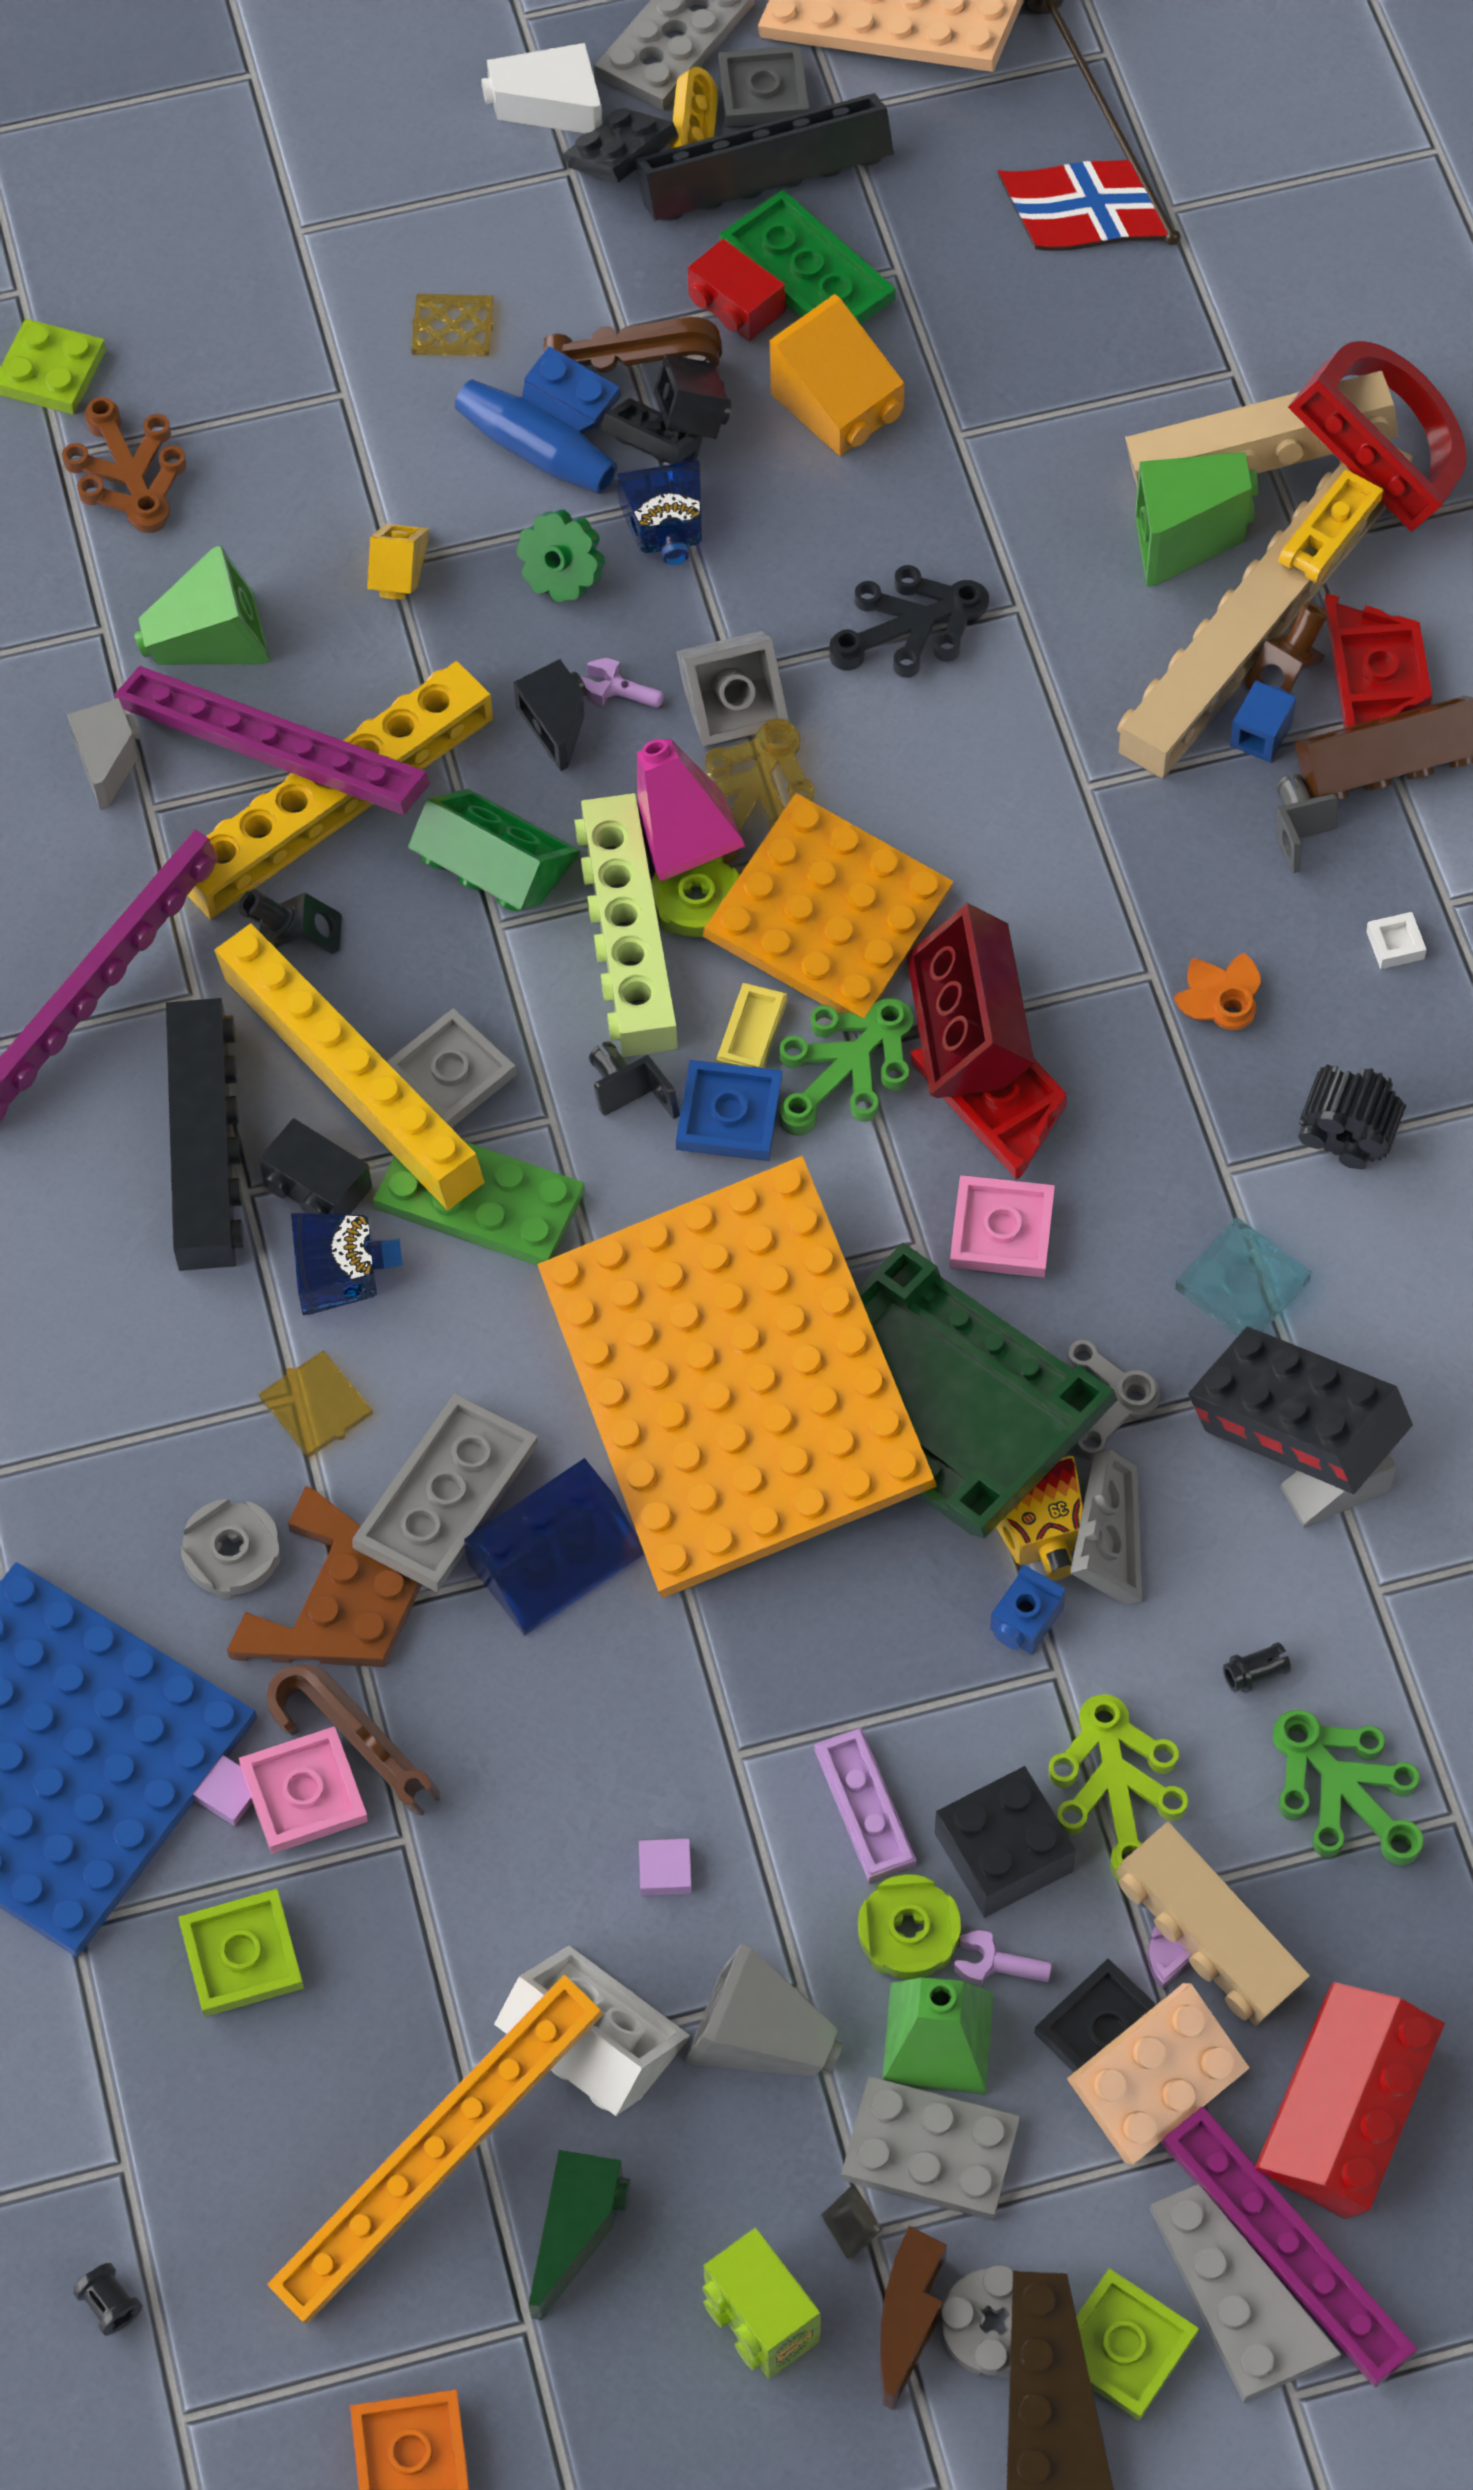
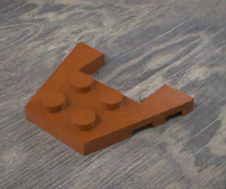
(351, 1610)

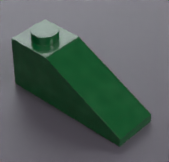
(577, 2219)

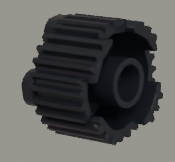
(1351, 1115)

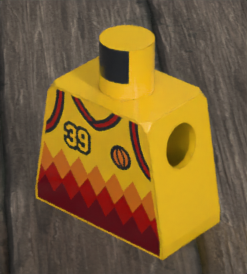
(1047, 1521)

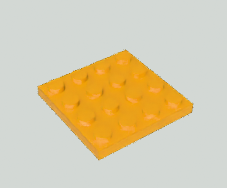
(827, 908)

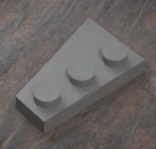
(1110, 1531)

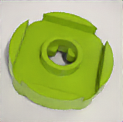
(688, 916)
(892, 1951)

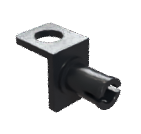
(292, 919)
(629, 1082)

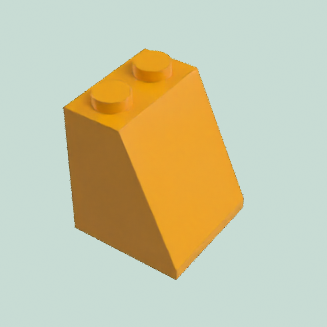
(834, 377)

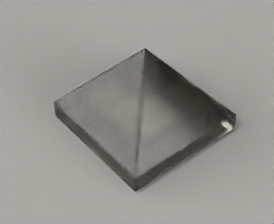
(851, 2222)

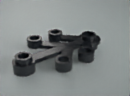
(911, 619)

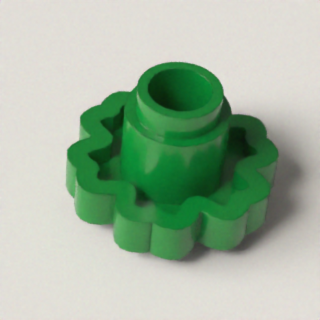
(560, 555)

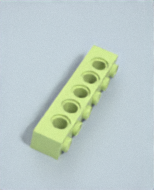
(638, 1027)

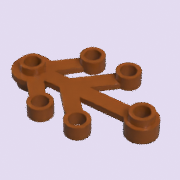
(127, 469)

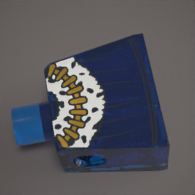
(663, 508)
(338, 1259)

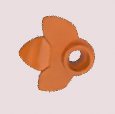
(1215, 990)

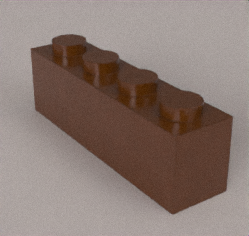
(1388, 748)

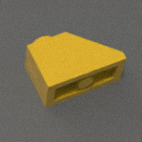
(396, 559)

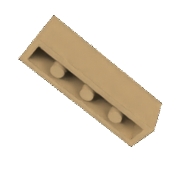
(1211, 1924)

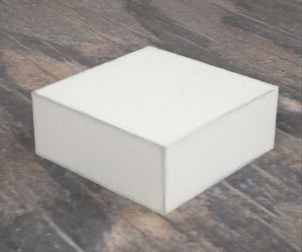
(1396, 940)

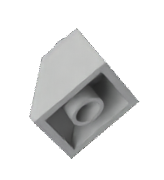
(732, 686)

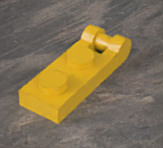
(1331, 525)

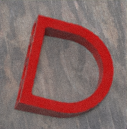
(1366, 449)

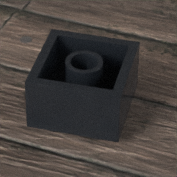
(1004, 1841)

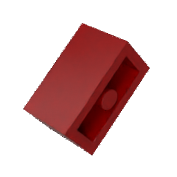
(736, 290)

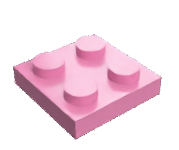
(1002, 1226)
(303, 1790)

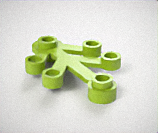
(1115, 1774)

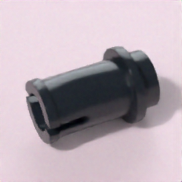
(1255, 1668)

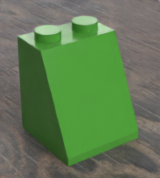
(1191, 511)

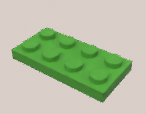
(515, 1211)

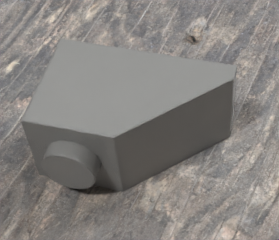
(105, 746)
(1317, 1500)

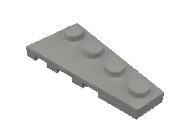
(1245, 2307)

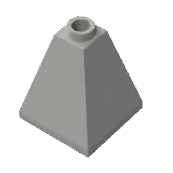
(762, 2023)

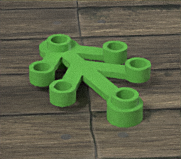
(847, 1058)
(1343, 1780)

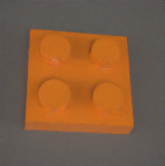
(410, 2443)

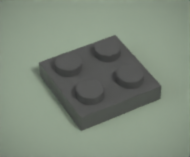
(762, 85)

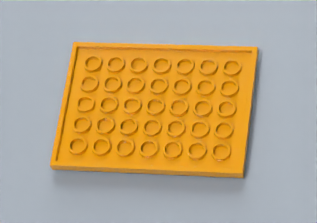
(735, 1377)

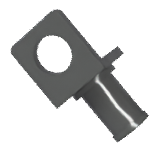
(1302, 817)

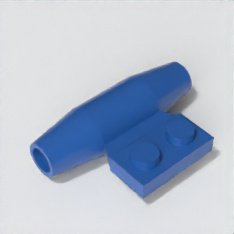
(549, 420)

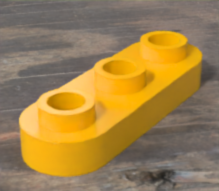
(694, 107)

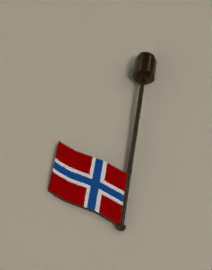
(1086, 200)

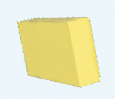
(752, 1027)

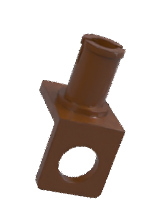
(1292, 650)

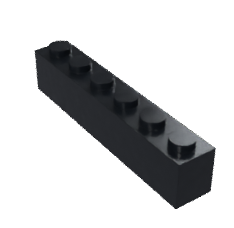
(765, 157)
(201, 1134)

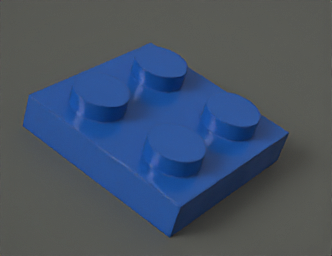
(729, 1110)

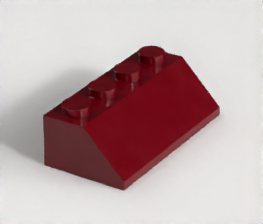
(969, 1005)

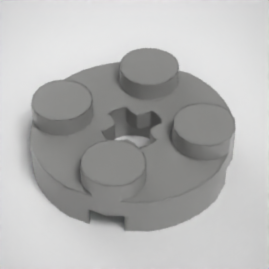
(229, 1574)
(964, 2316)

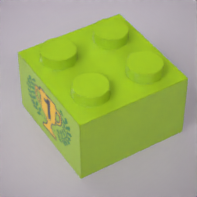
(761, 2304)

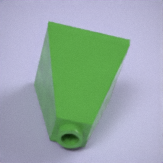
(205, 618)
(938, 2035)

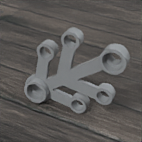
(1122, 1384)

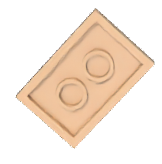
(1158, 2073)

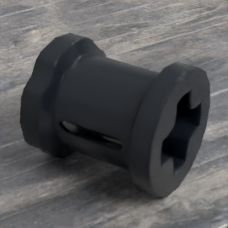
(107, 2299)

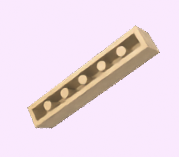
(1263, 430)

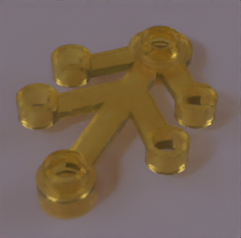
(756, 782)

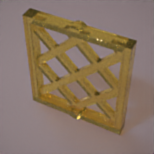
(455, 348)

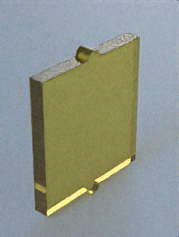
(315, 1404)

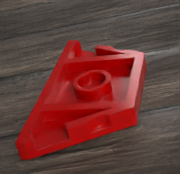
(1376, 662)
(1011, 1119)

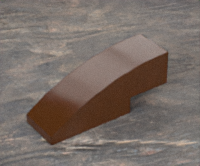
(909, 2310)

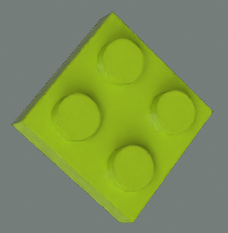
(50, 366)
(240, 1952)
(1130, 2343)

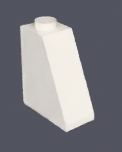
(545, 89)

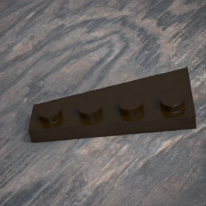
(1052, 2405)

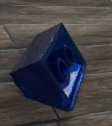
(553, 1546)

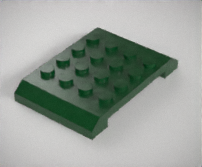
(977, 1391)

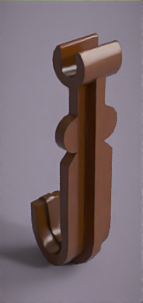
(643, 343)
(353, 1725)

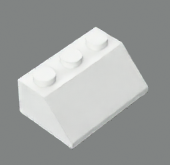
(621, 2051)

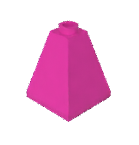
(681, 811)

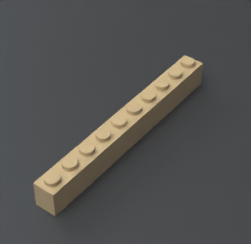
(1226, 647)

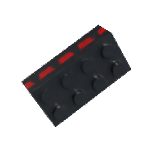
(1301, 1409)

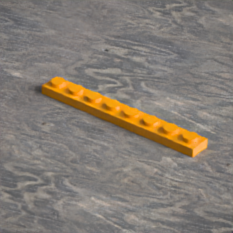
(435, 2149)

